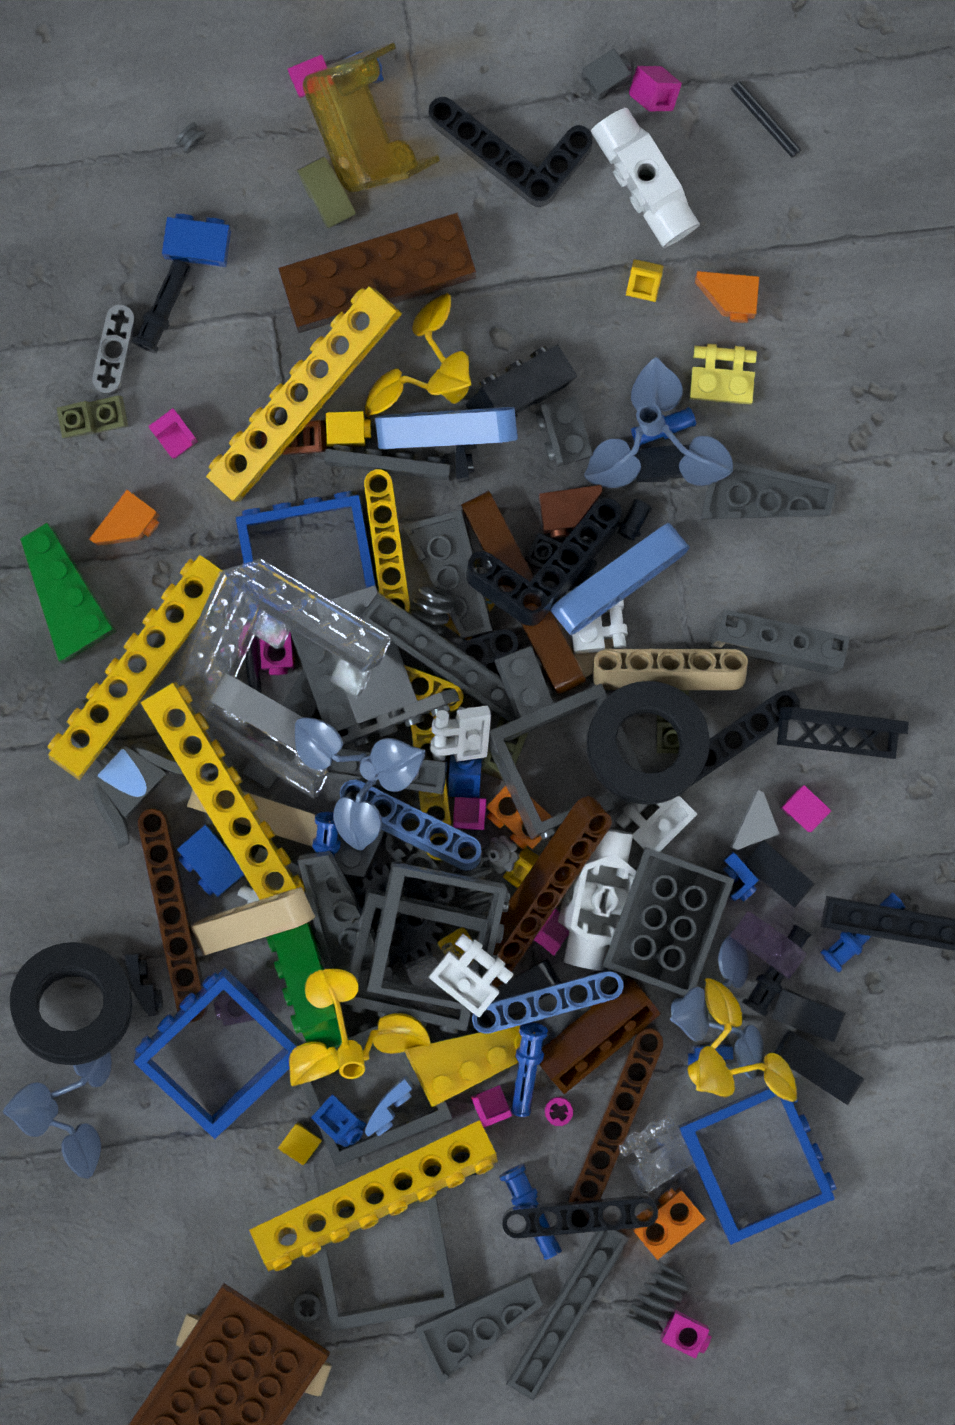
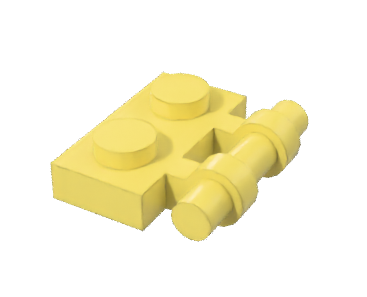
(723, 384)

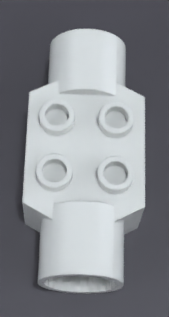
(634, 155)
(597, 900)

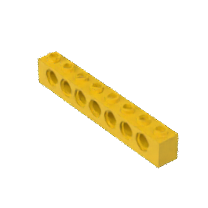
(381, 316)
(78, 760)
(240, 845)
(383, 1180)

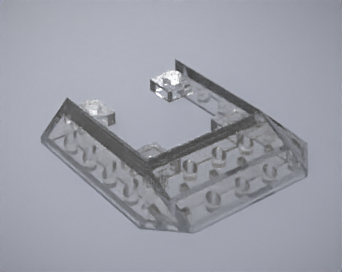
(268, 604)

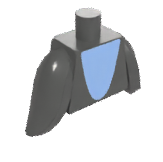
(127, 781)

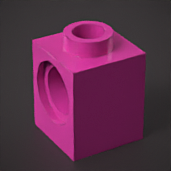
(277, 667)
(678, 1322)

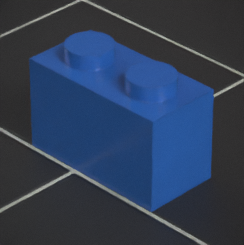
(196, 240)
(211, 861)

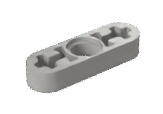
(101, 370)

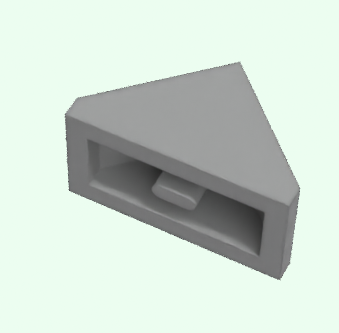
(756, 824)

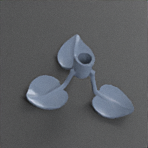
(653, 392)
(390, 762)
(692, 1012)
(34, 1112)

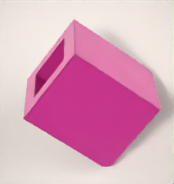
(300, 71)
(655, 88)
(173, 433)
(805, 808)
(469, 813)
(552, 934)
(491, 1106)

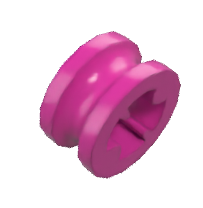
(560, 1102)

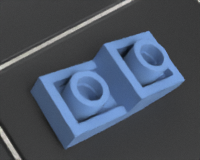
(383, 1114)

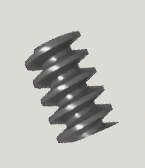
(433, 608)
(476, 900)
(659, 1298)

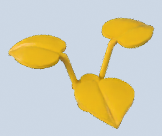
(450, 380)
(315, 1061)
(710, 1070)

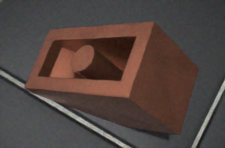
(566, 508)

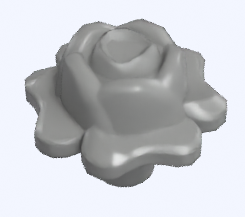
(502, 854)

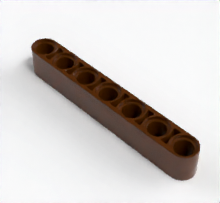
(546, 636)
(550, 879)
(164, 901)
(624, 1117)

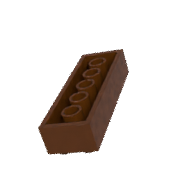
(394, 264)

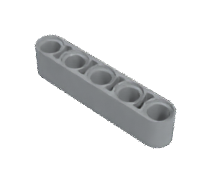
(256, 709)

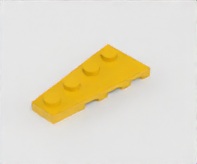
(462, 1062)

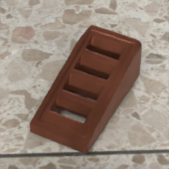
(319, 435)

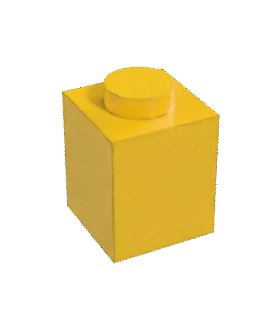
(347, 429)

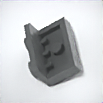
(524, 682)

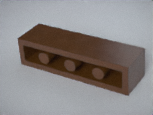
(597, 1035)

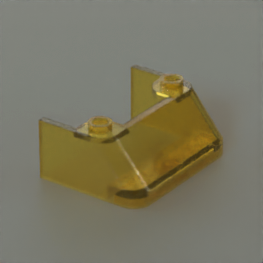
(354, 127)

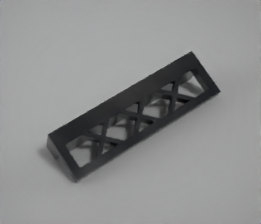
(844, 721)

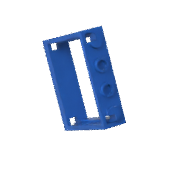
(311, 506)
(253, 1088)
(811, 1152)

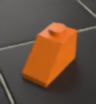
(730, 294)
(126, 522)

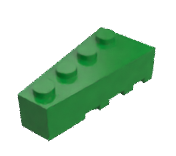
(67, 601)
(297, 961)

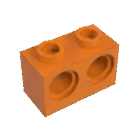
(514, 821)
(673, 1229)

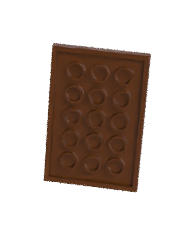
(234, 1369)

